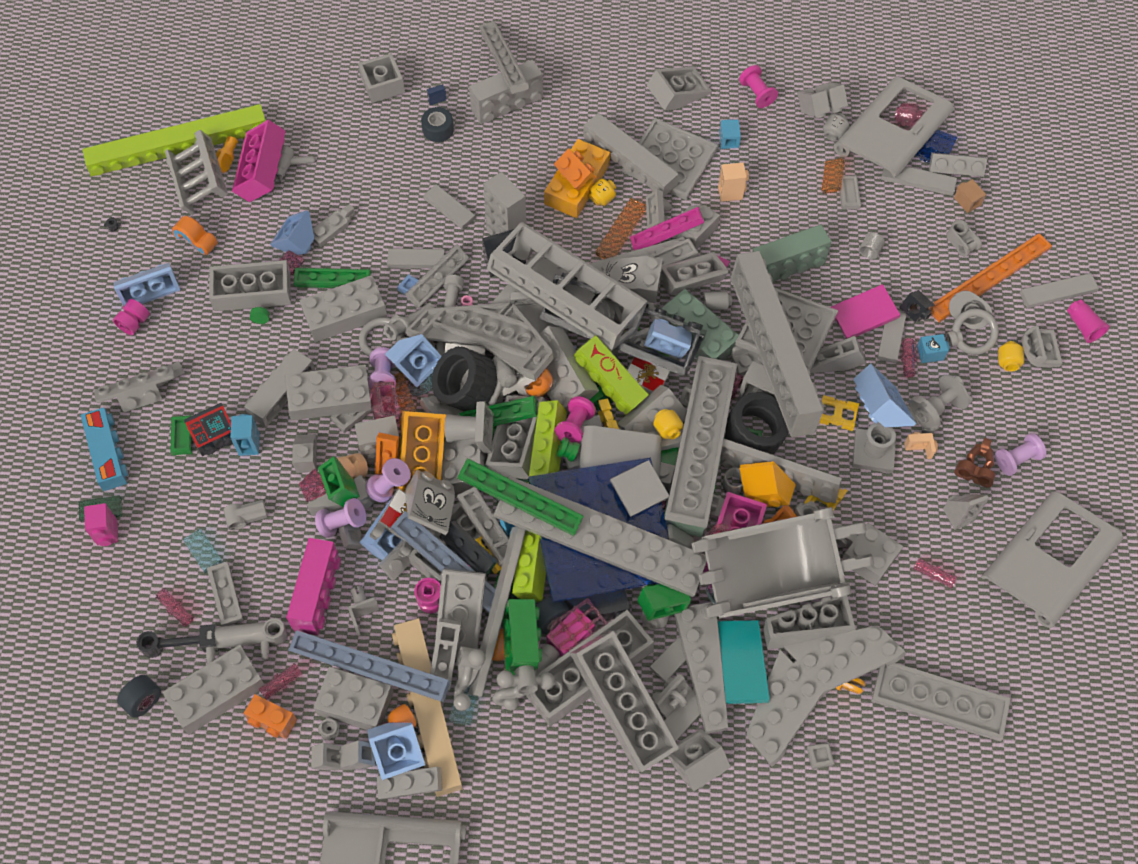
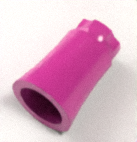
(1087, 321)

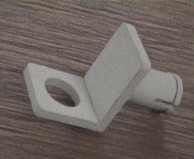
(362, 606)

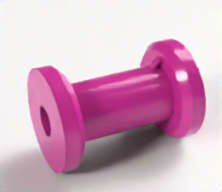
(751, 78)
(580, 410)

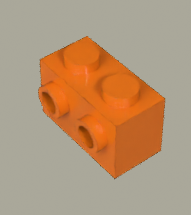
(270, 717)

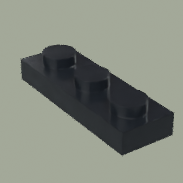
(468, 549)

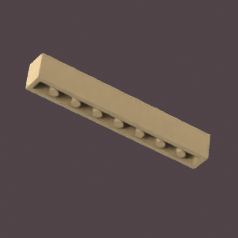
(428, 711)

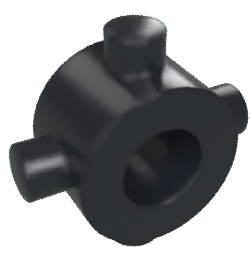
(112, 224)

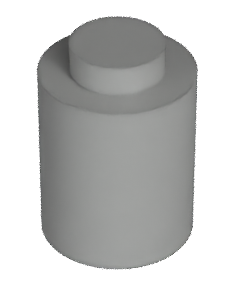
(717, 300)

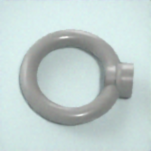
(369, 326)
(956, 339)

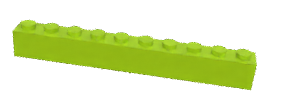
(177, 138)
(531, 567)

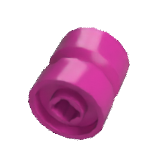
(131, 316)
(428, 595)

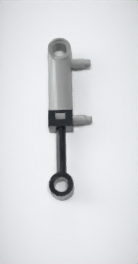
(213, 638)

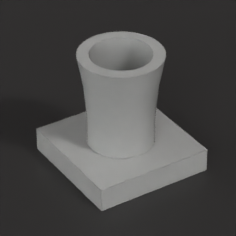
(477, 427)
(874, 448)

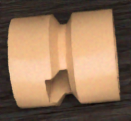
(354, 464)

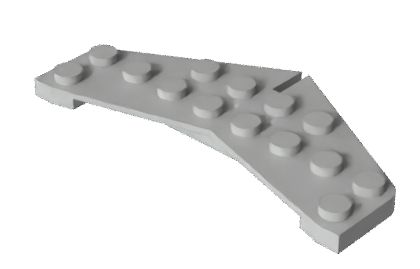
(495, 327)
(816, 670)

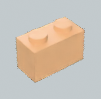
(732, 181)

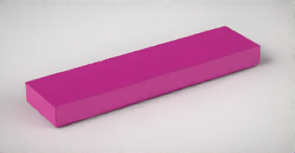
(667, 229)

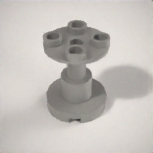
(927, 411)

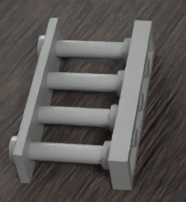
(212, 172)

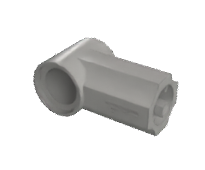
(239, 515)

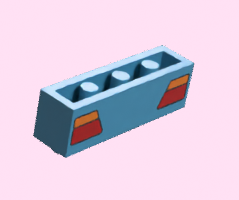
(103, 449)

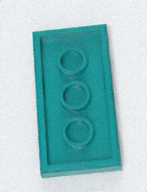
(743, 662)

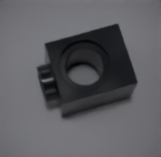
(909, 306)

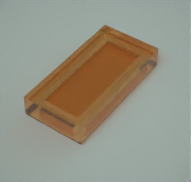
(832, 176)

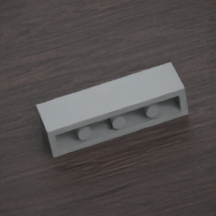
(272, 393)

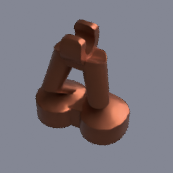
(968, 470)

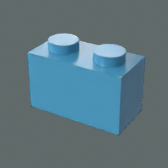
(245, 435)

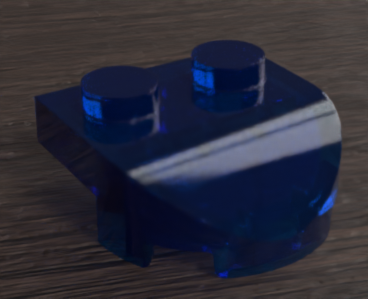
(938, 143)

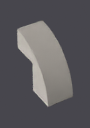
(345, 757)

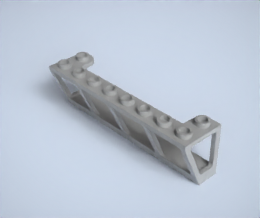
(555, 297)

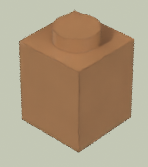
(969, 195)

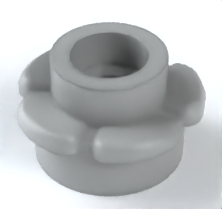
(325, 724)

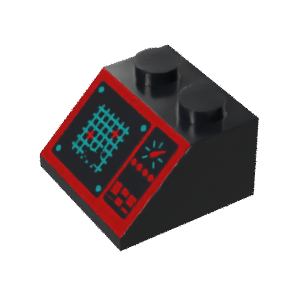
(210, 429)

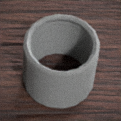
(871, 245)
(732, 472)

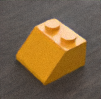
(767, 484)

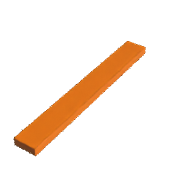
(994, 273)

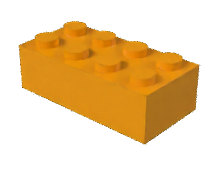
(561, 193)
(422, 443)

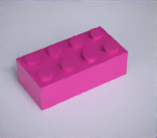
(259, 161)
(740, 513)
(313, 586)

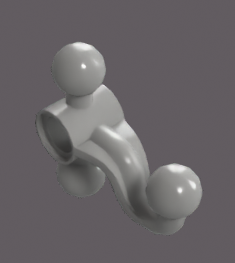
(468, 662)
(519, 685)

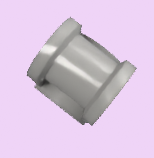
(964, 239)

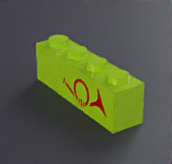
(610, 375)

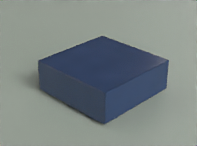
(436, 94)

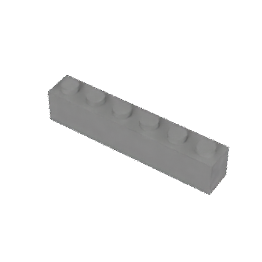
(630, 154)

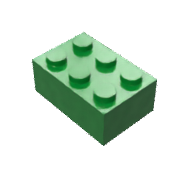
(521, 634)

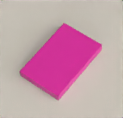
(865, 312)

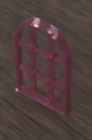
(579, 618)

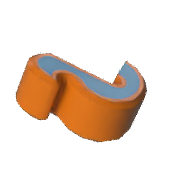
(194, 234)

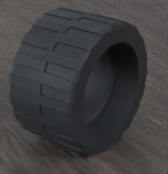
(449, 374)
(767, 409)

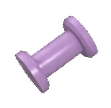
(382, 367)
(1032, 448)
(394, 474)
(352, 514)

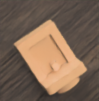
(919, 441)

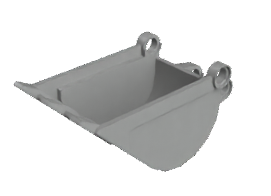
(777, 563)

